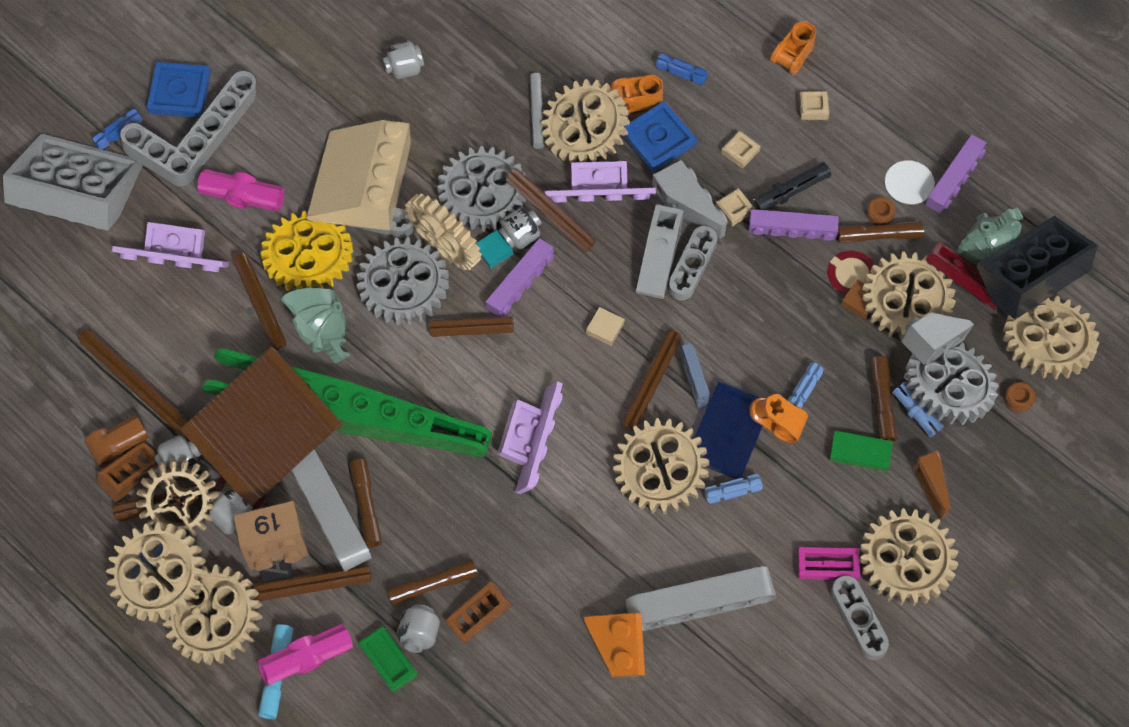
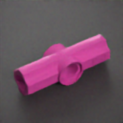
(241, 190)
(304, 655)

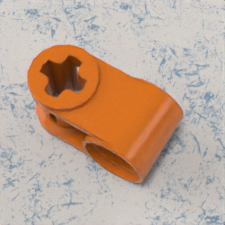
(792, 50)
(635, 92)
(779, 417)

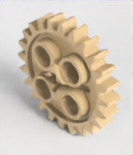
(561, 130)
(443, 231)
(883, 291)
(1039, 340)
(685, 457)
(891, 575)
(136, 592)
(238, 614)

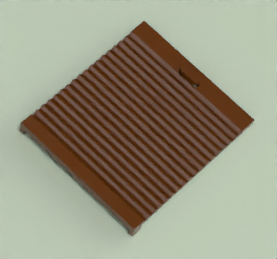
(261, 426)

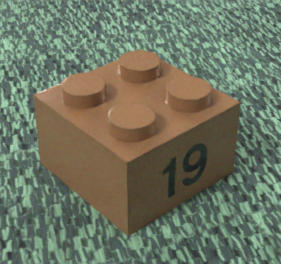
(271, 535)

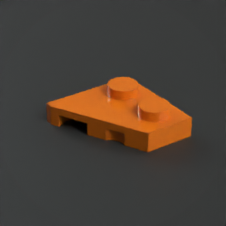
(619, 642)

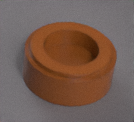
(880, 211)
(1019, 397)

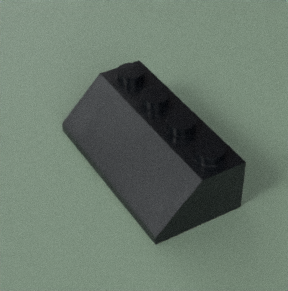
(1036, 266)

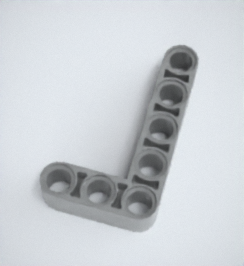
(197, 136)

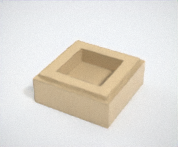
(814, 105)
(740, 149)
(735, 207)
(605, 326)

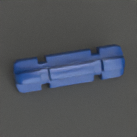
(681, 69)
(113, 130)

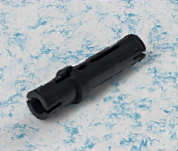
(783, 191)

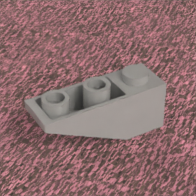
(679, 189)
(660, 251)

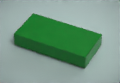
(861, 451)
(387, 659)

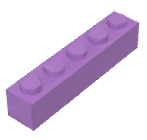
(956, 174)
(793, 224)
(520, 278)

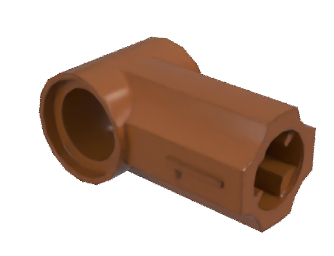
(110, 444)

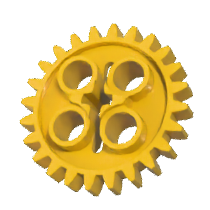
(306, 253)

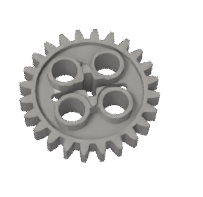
(460, 179)
(423, 293)
(963, 397)

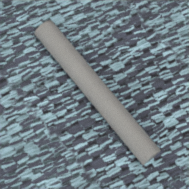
(536, 108)

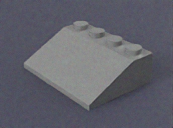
(71, 181)

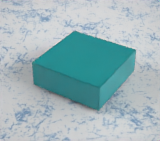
(494, 249)

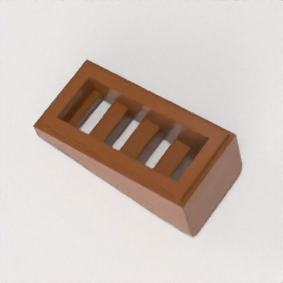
(932, 479)
(124, 486)
(495, 612)

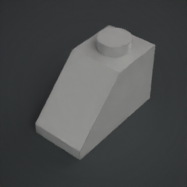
(934, 335)

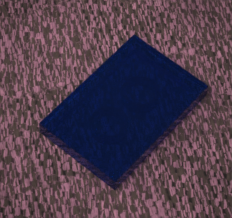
(729, 431)

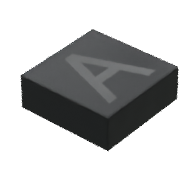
(278, 571)

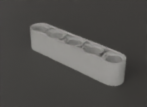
(330, 512)
(703, 598)

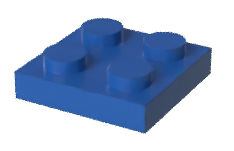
(179, 90)
(659, 136)

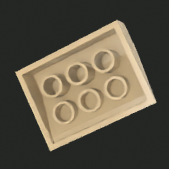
(361, 175)

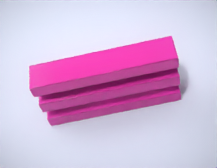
(828, 552)

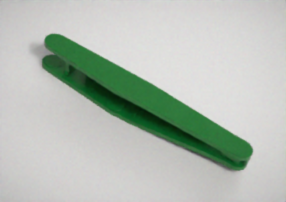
(375, 413)

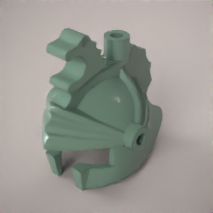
(990, 235)
(319, 320)

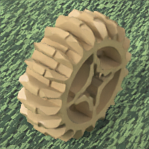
(171, 485)

